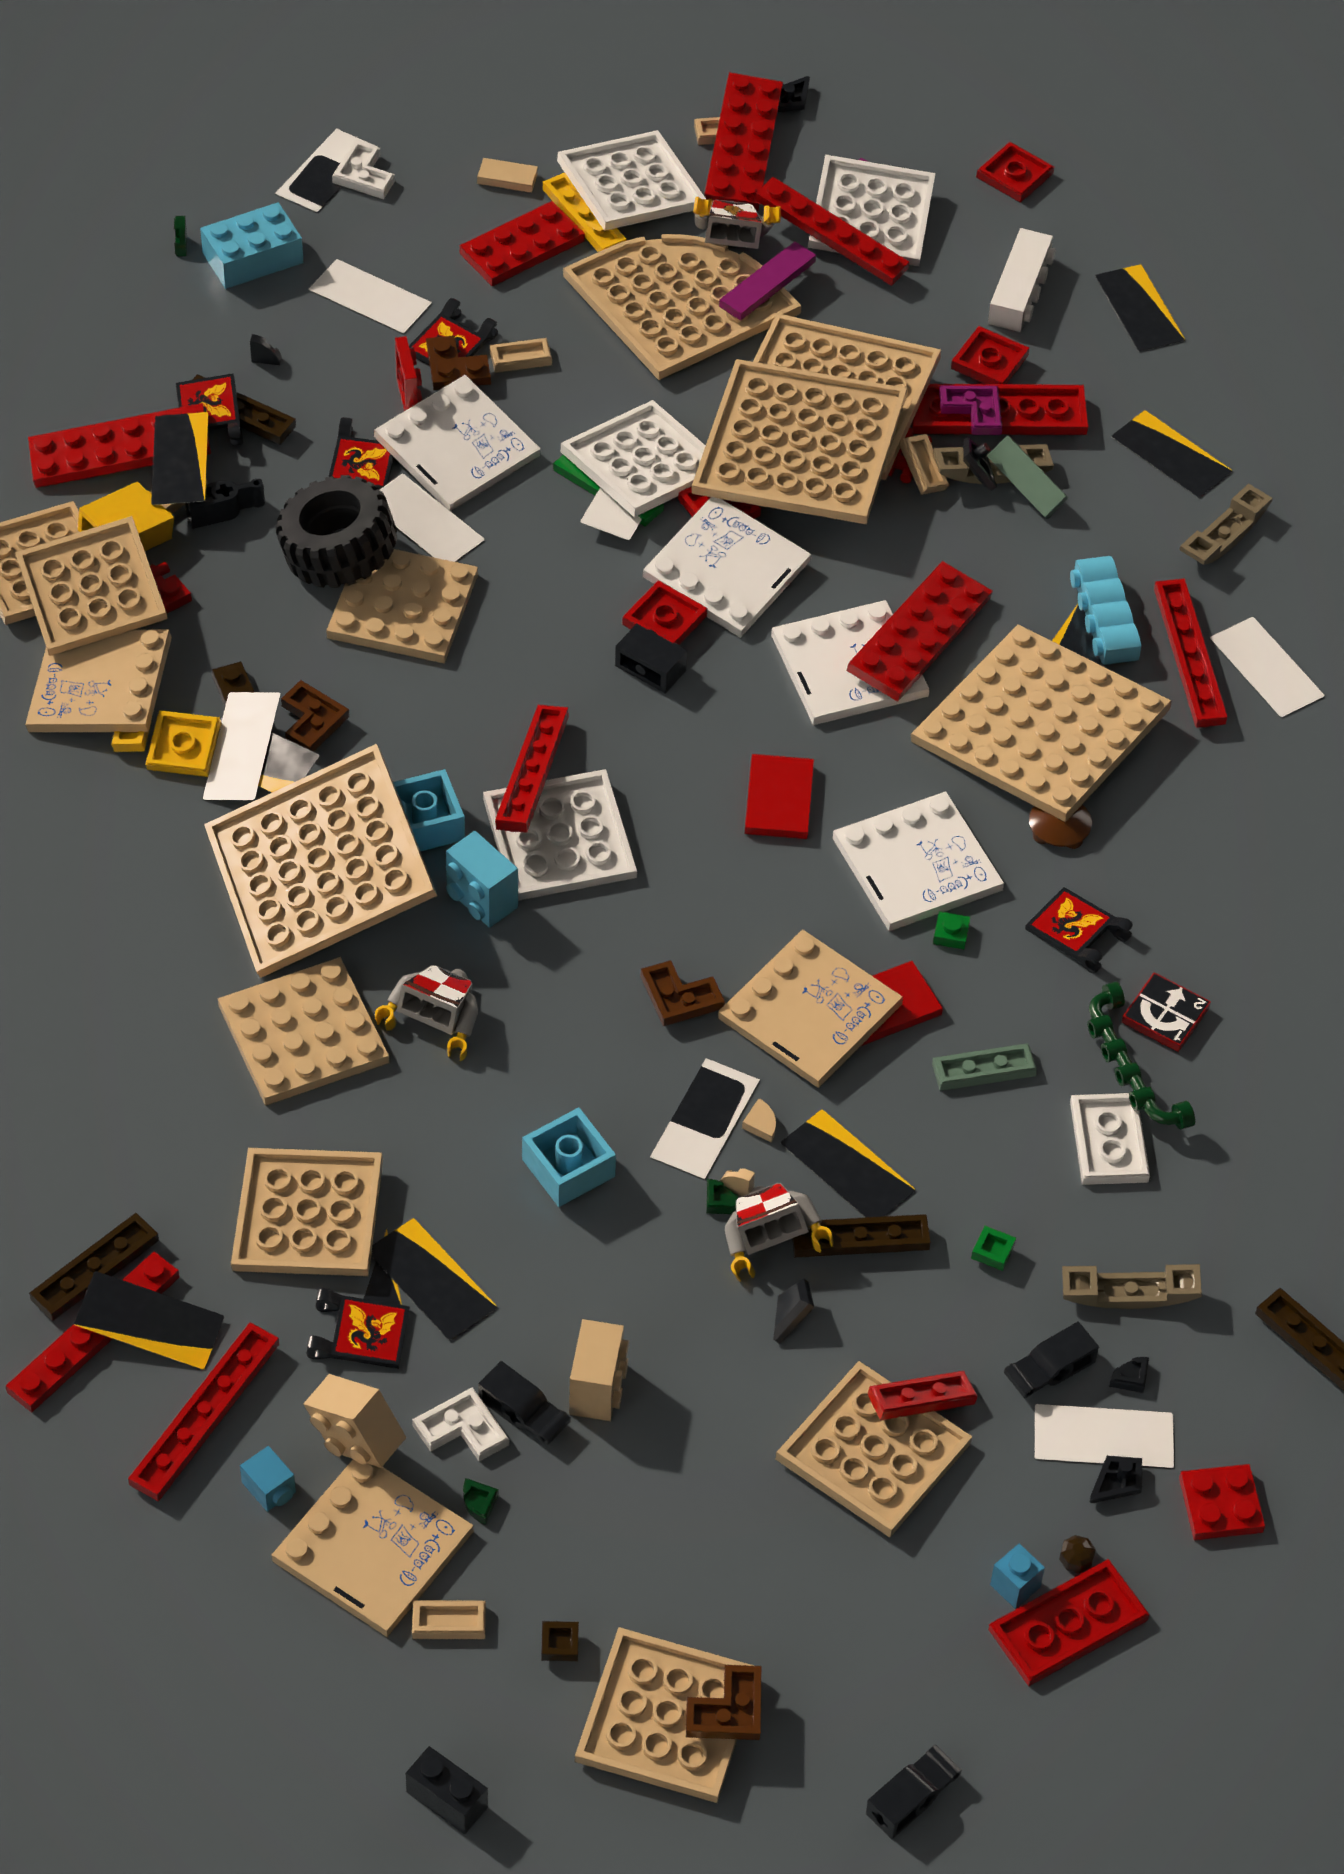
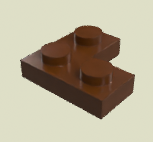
(447, 367)
(317, 715)
(678, 1001)
(735, 1714)

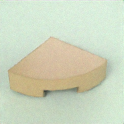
(761, 1121)
(739, 1182)

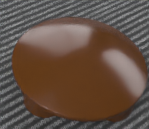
(1056, 832)

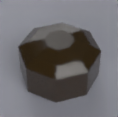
(1077, 1554)

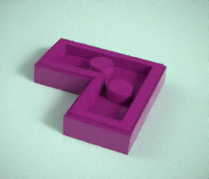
(979, 402)

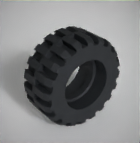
(345, 554)

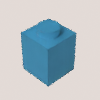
(268, 1479)
(1017, 1576)

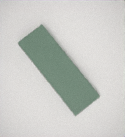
(1027, 476)
(984, 1066)

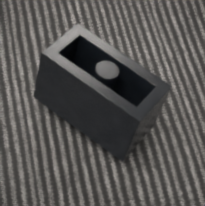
(651, 658)
(446, 1789)

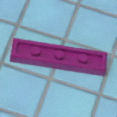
(767, 280)

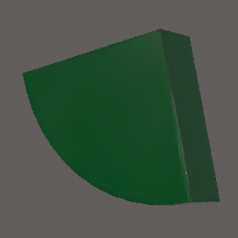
(180, 235)
(719, 1198)
(479, 1499)

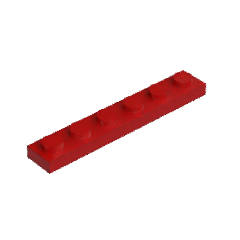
(833, 231)
(1190, 653)
(532, 769)
(78, 1344)
(203, 1412)

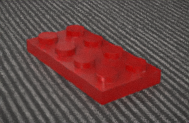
(521, 243)

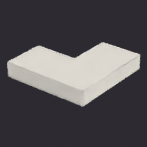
(358, 173)
(464, 1417)

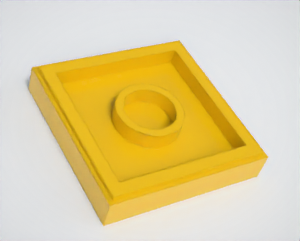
(183, 743)

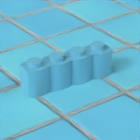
(1106, 610)

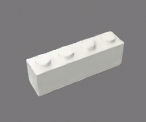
(1021, 280)

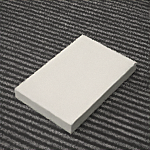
(1109, 1139)

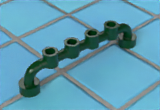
(1128, 1072)

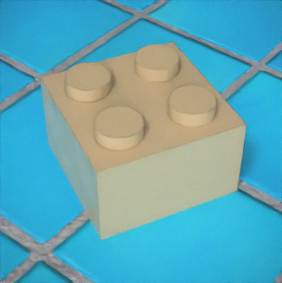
(598, 1370)
(354, 1421)

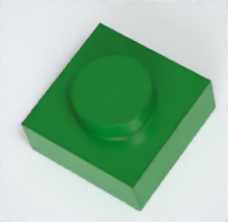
(951, 930)
(993, 1248)

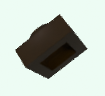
(559, 1641)

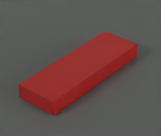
(922, 1395)

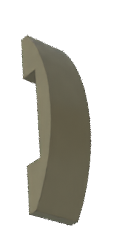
(951, 463)
(1229, 528)
(1132, 1289)

